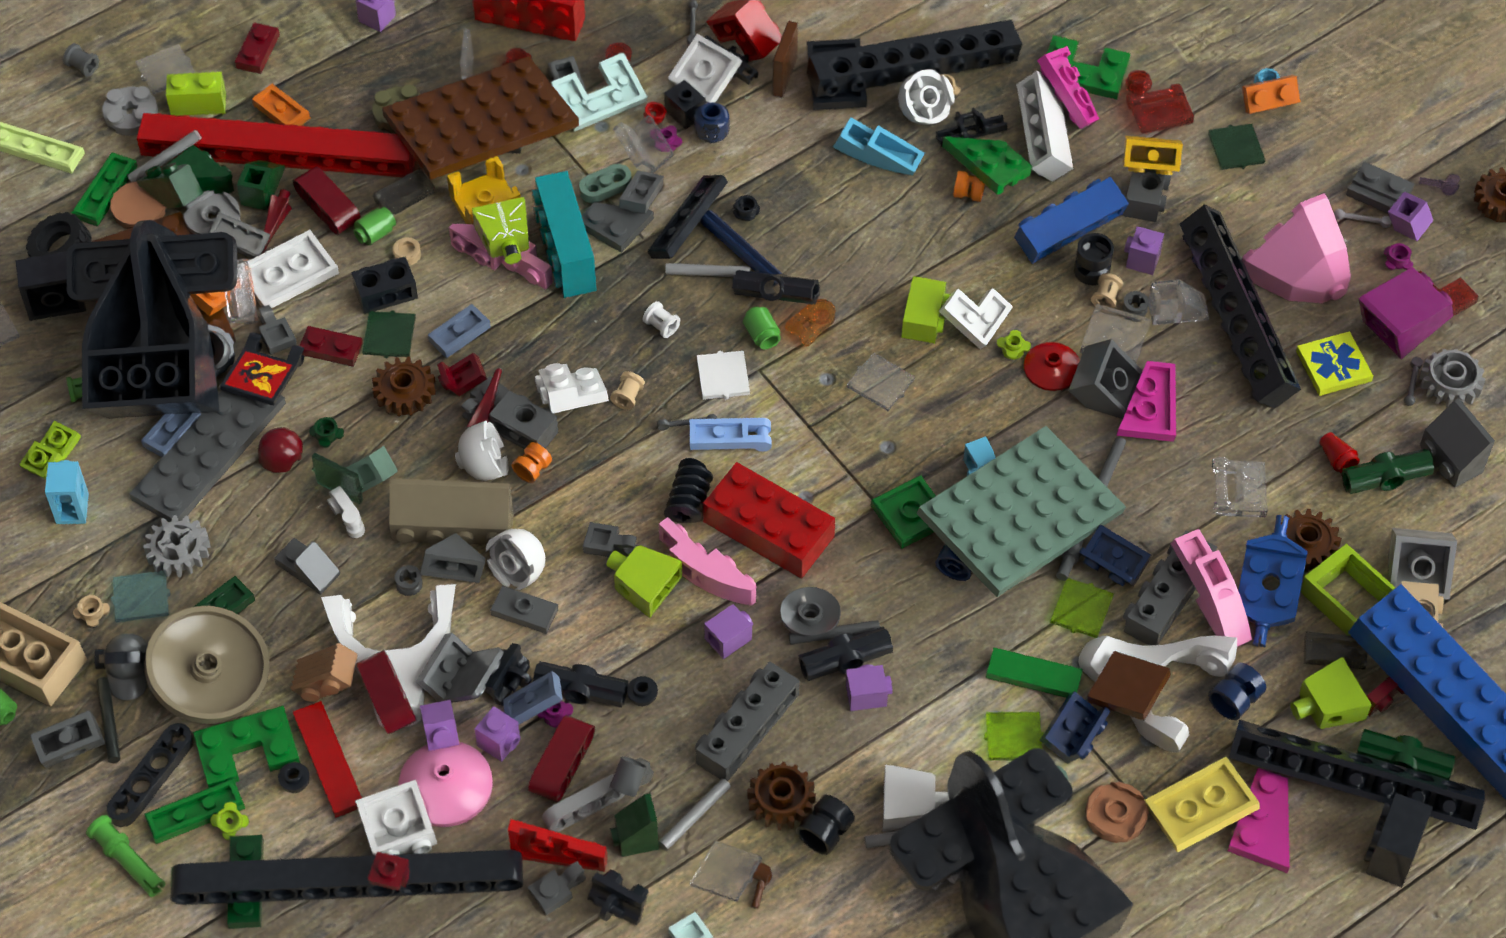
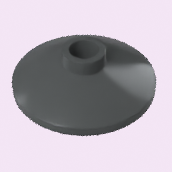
(810, 603)

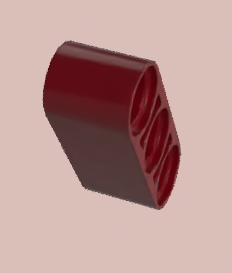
(326, 200)
(386, 692)
(561, 758)

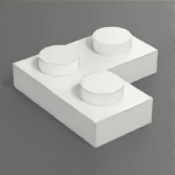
(973, 320)

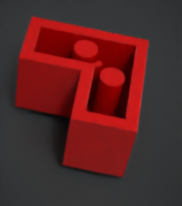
(748, 26)

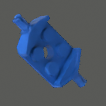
(1275, 557)

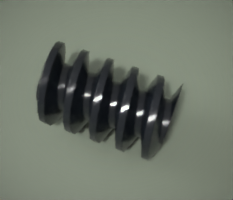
(688, 492)

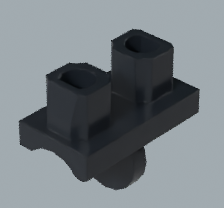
(509, 675)
(616, 899)

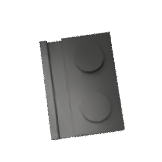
(1378, 187)

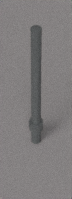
(1072, 555)

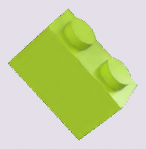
(196, 93)
(922, 313)

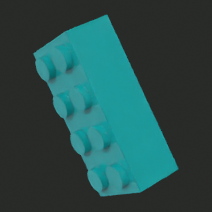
(564, 234)

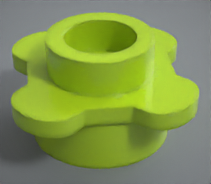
(1013, 351)
(230, 811)

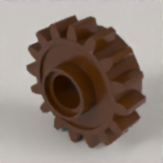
(1491, 195)
(404, 387)
(1314, 536)
(776, 809)

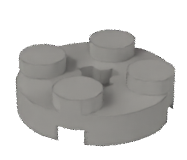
(120, 100)
(197, 210)

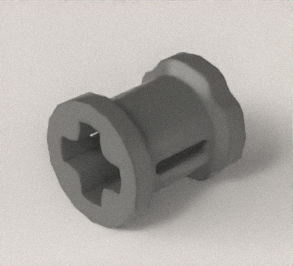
(80, 59)

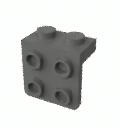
(457, 671)

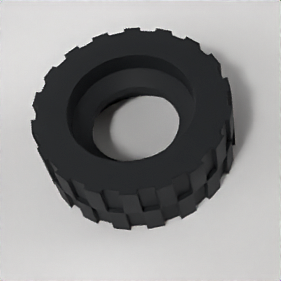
(54, 228)

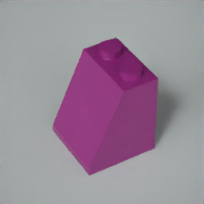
(1405, 310)

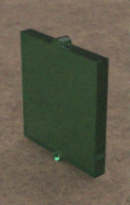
(1236, 146)
(389, 334)
(333, 475)

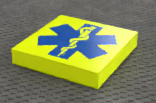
(1334, 363)

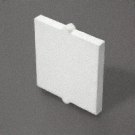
(723, 375)

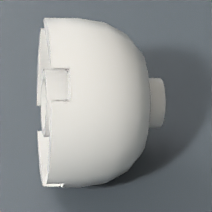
(926, 97)
(481, 453)
(516, 558)

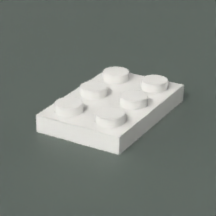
(290, 269)

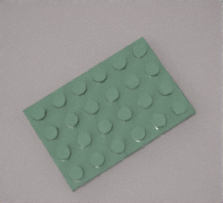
(1020, 511)

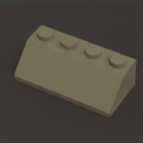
(439, 509)

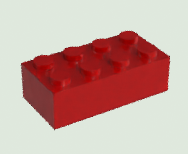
(545, 17)
(769, 520)

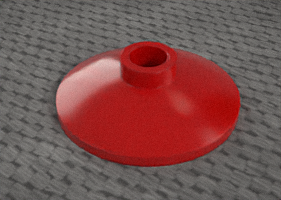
(1048, 374)

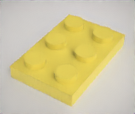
(1202, 804)

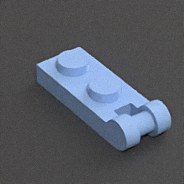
(730, 434)

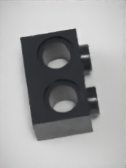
(384, 285)

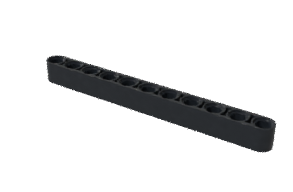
(342, 877)

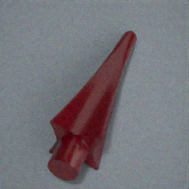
(277, 212)
(487, 402)

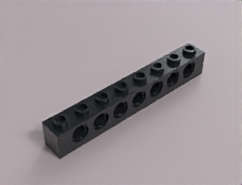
(898, 59)
(1239, 307)
(1355, 773)

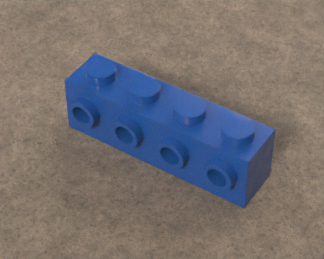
(1071, 219)

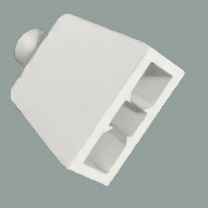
(908, 796)

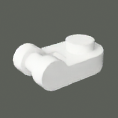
(351, 517)

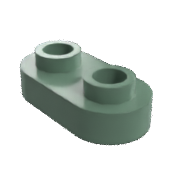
(604, 183)

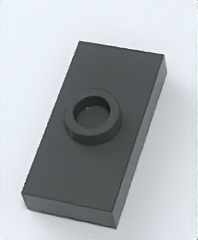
(249, 239)
(524, 609)

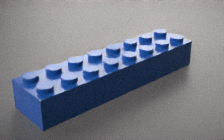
(1438, 679)

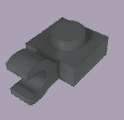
(275, 333)
(476, 396)
(605, 539)
(554, 890)

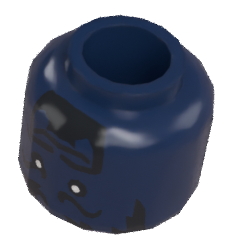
(711, 122)

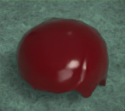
(279, 449)

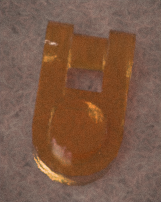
(818, 315)

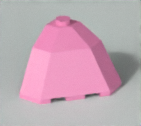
(1303, 257)

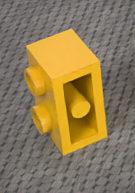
(1152, 153)

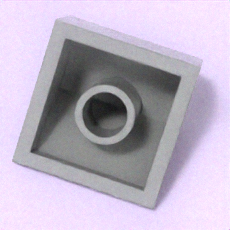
(1422, 558)

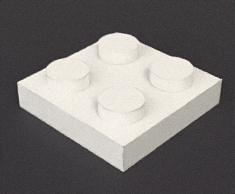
(706, 68)

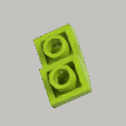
(53, 448)

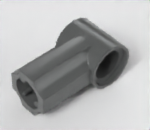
(631, 775)

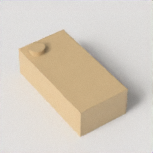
(36, 656)

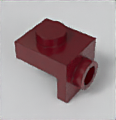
(462, 375)
(389, 871)

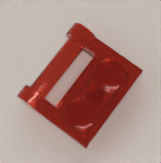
(1160, 114)

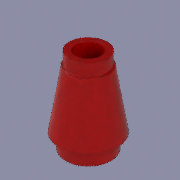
(1338, 452)

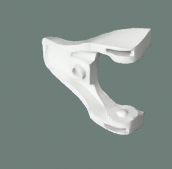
(1211, 653)
(406, 661)

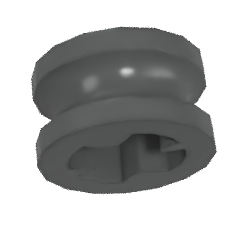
(1136, 297)
(403, 586)

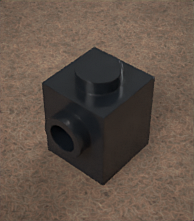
(683, 102)

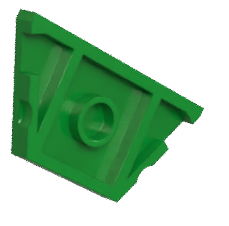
(989, 161)

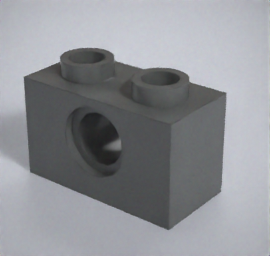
(1146, 195)
(509, 419)
(67, 739)

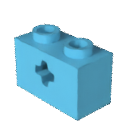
(67, 492)

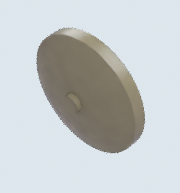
(206, 664)

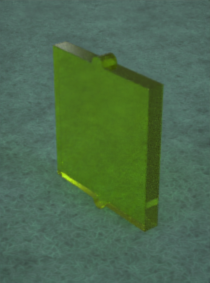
(1082, 608)
(1012, 734)

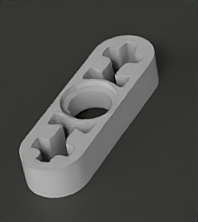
(581, 805)

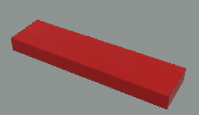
(328, 758)

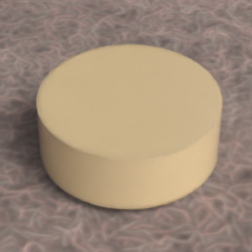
(407, 247)

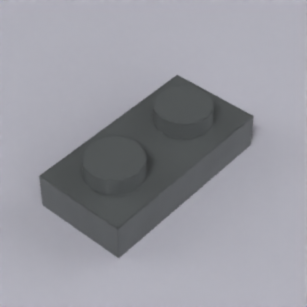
(641, 192)

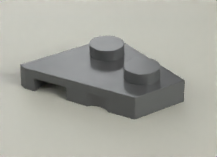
(615, 225)

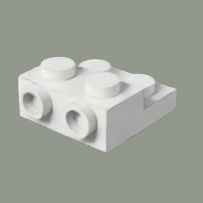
(569, 390)
(397, 821)

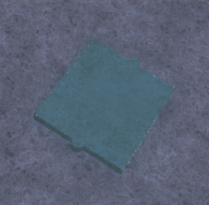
(140, 596)

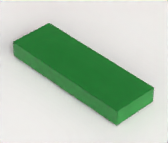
(98, 196)
(1033, 673)
(192, 811)

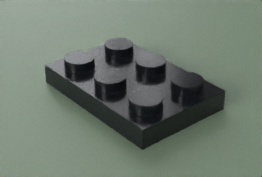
(844, 100)

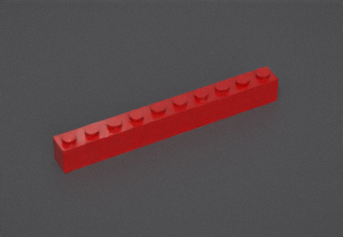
(281, 144)

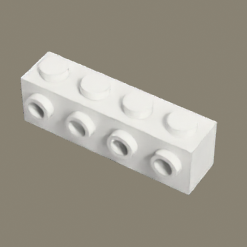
(1044, 127)

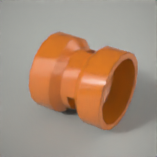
(963, 184)
(532, 461)

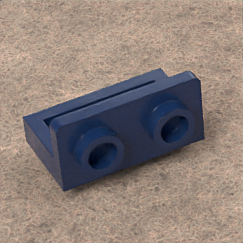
(1116, 556)
(1074, 728)

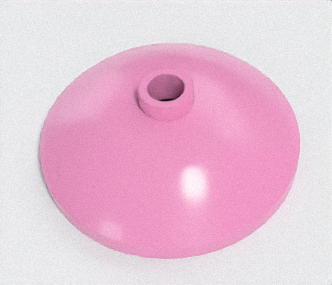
(457, 795)

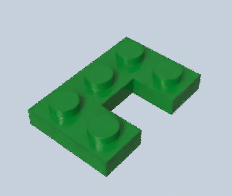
(1100, 80)
(222, 741)

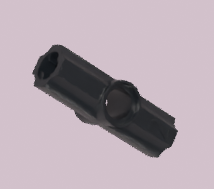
(761, 286)
(845, 653)
(584, 684)

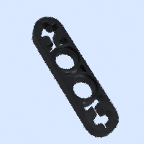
(146, 772)

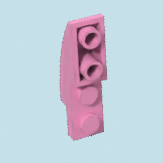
(536, 271)
(708, 571)
(1217, 590)

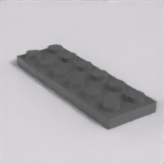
(203, 455)

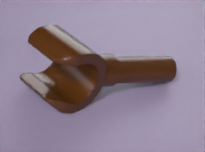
(763, 875)

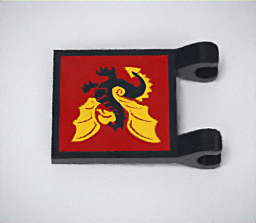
(259, 374)

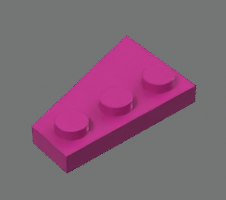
(1065, 82)
(1153, 404)
(1265, 833)

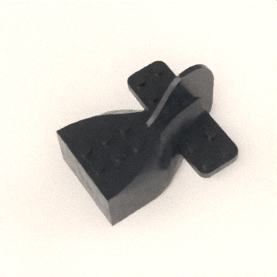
(146, 337)
(1010, 871)

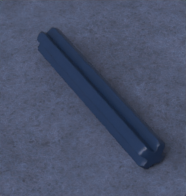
(738, 244)

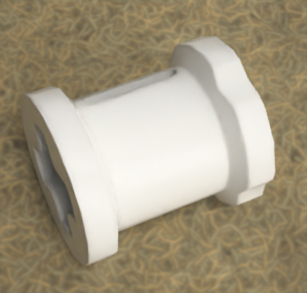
(667, 326)

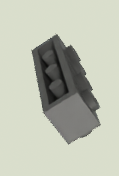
(1160, 600)
(747, 721)

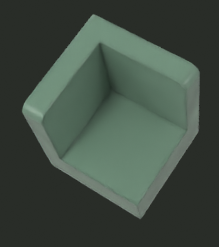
(373, 468)

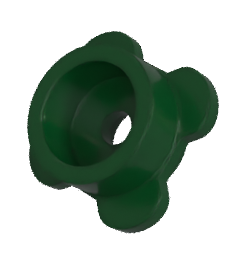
(324, 425)

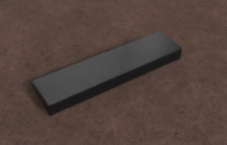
(687, 216)

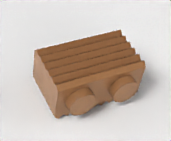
(324, 672)

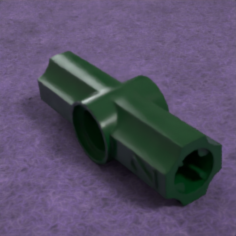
(1387, 471)
(1406, 752)

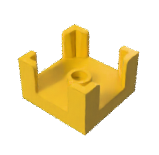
(480, 191)

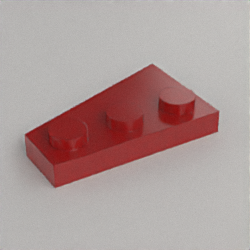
(555, 848)

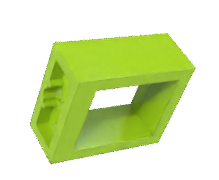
(1359, 569)

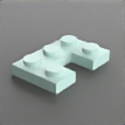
(620, 95)

